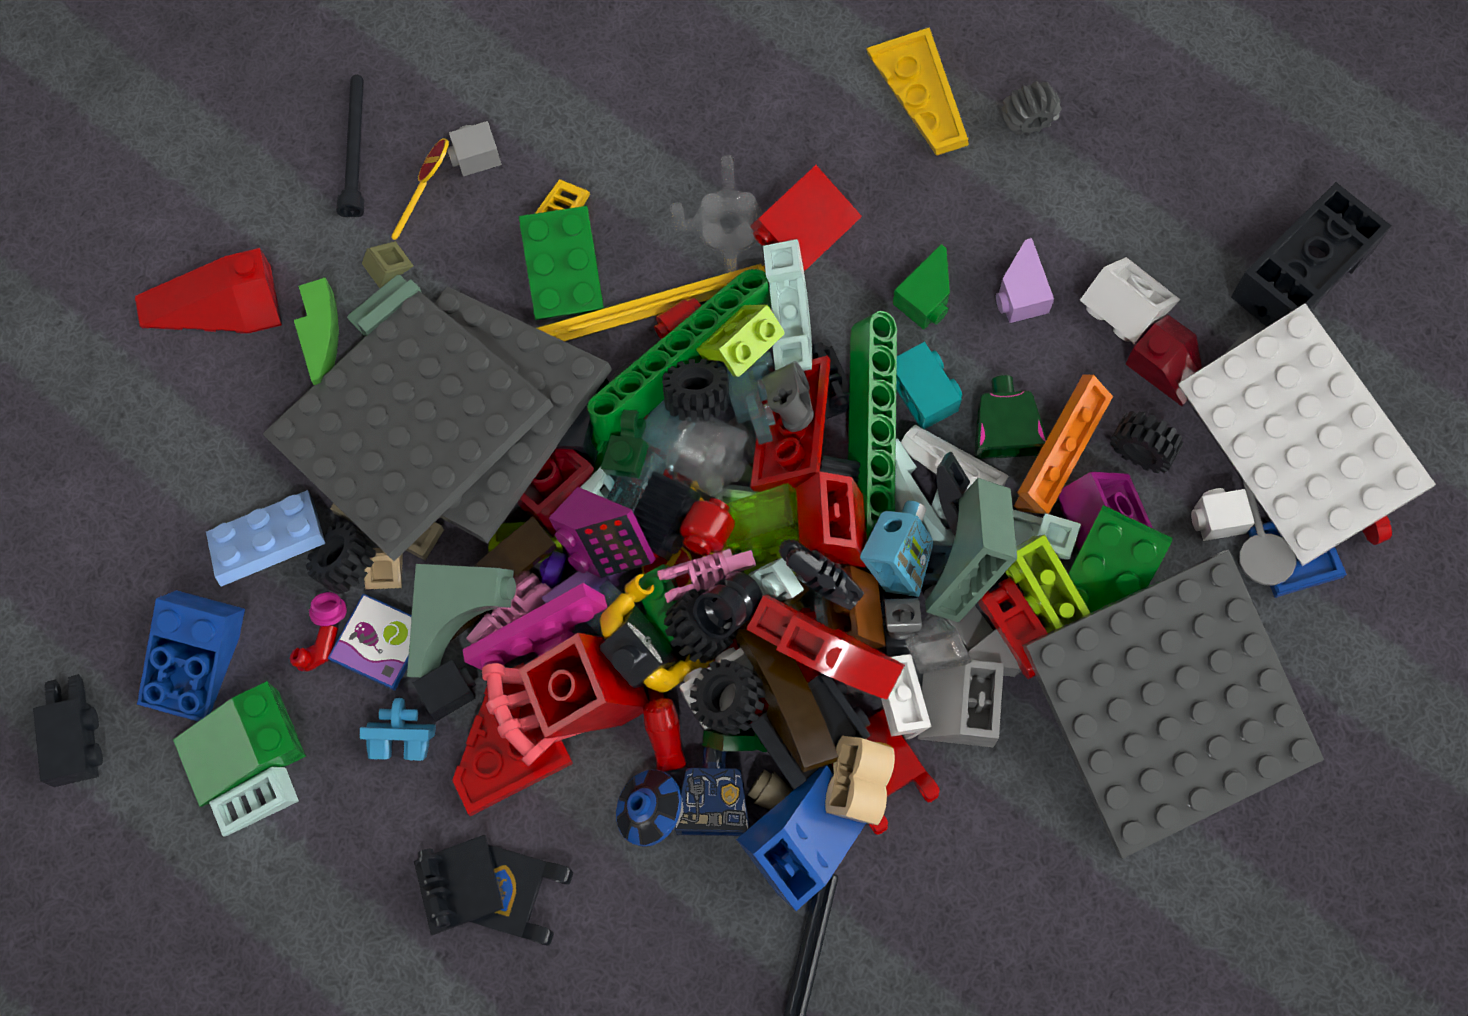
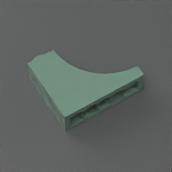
(980, 551)
(445, 601)

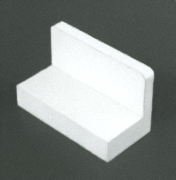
(905, 705)

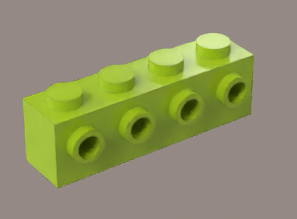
(1046, 584)

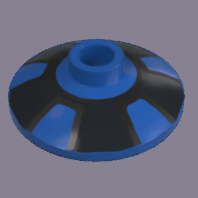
(659, 809)

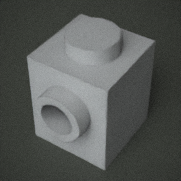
(473, 148)

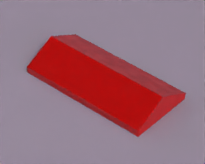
(794, 455)

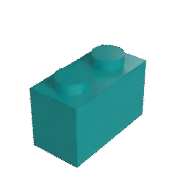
(926, 386)

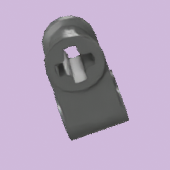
(789, 396)

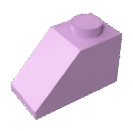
(1025, 287)

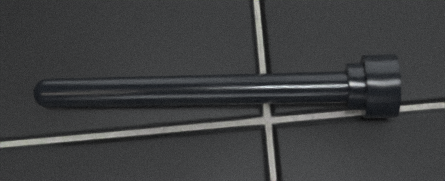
(350, 197)

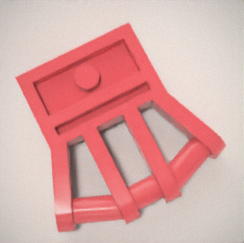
(500, 706)

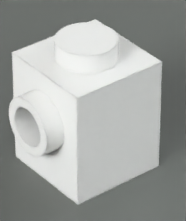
(1222, 514)

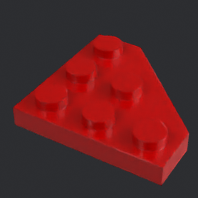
(494, 767)

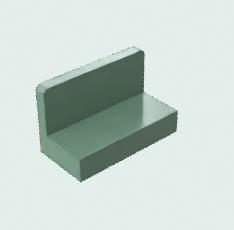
(382, 304)

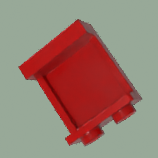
(808, 212)

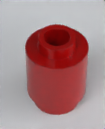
(675, 315)

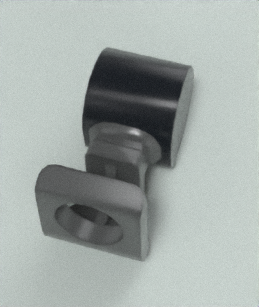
(899, 624)

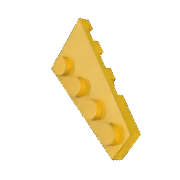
(921, 86)

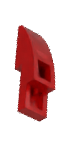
(824, 648)

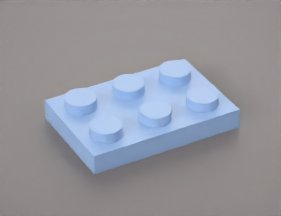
(264, 538)

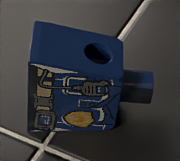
(712, 799)

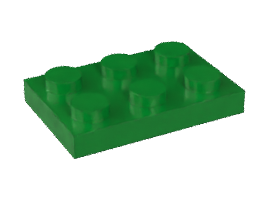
(561, 262)
(1116, 559)

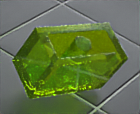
(764, 520)

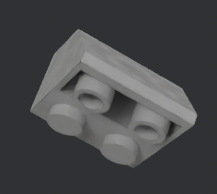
(964, 703)

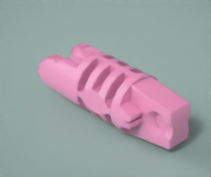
(706, 571)
(526, 599)

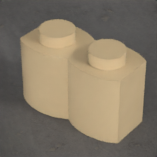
(860, 780)

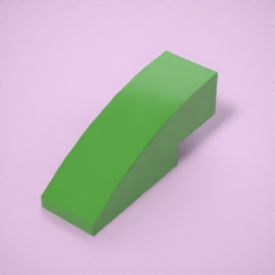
(319, 329)

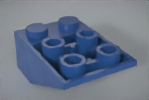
(188, 654)
(799, 842)

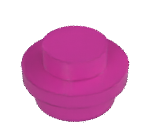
(327, 609)

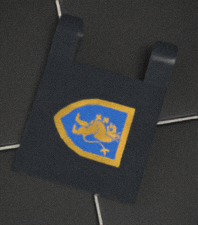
(519, 884)

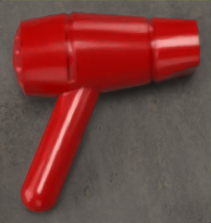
(663, 731)

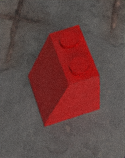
(579, 689)

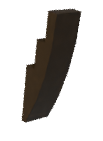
(518, 553)
(790, 703)

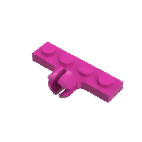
(538, 629)

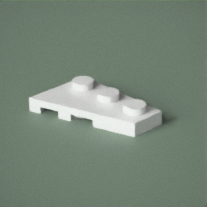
(931, 449)

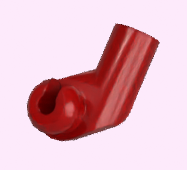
(317, 654)

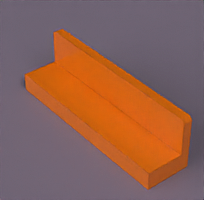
(1063, 446)

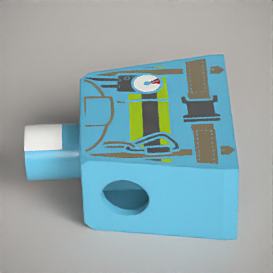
(899, 550)

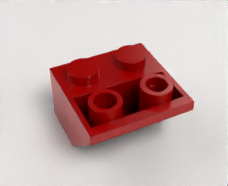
(832, 517)

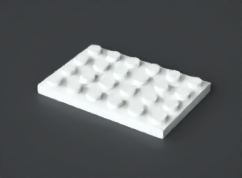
(1305, 435)

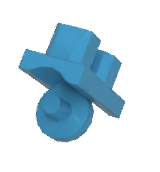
(380, 735)

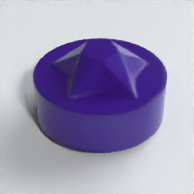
(553, 568)

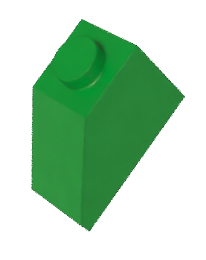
(926, 290)

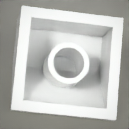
(1128, 299)

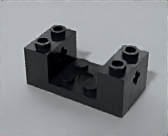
(1291, 276)

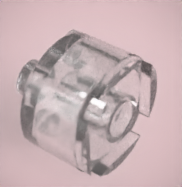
(707, 455)

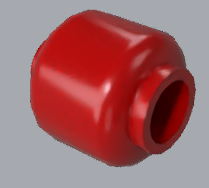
(707, 526)

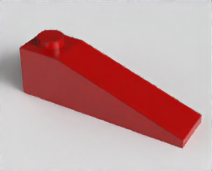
(222, 295)

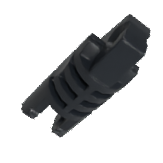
(821, 574)

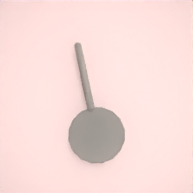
(1265, 556)

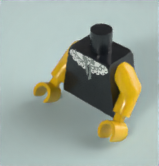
(637, 646)

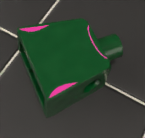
(1008, 422)

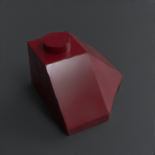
(1166, 357)
(553, 485)

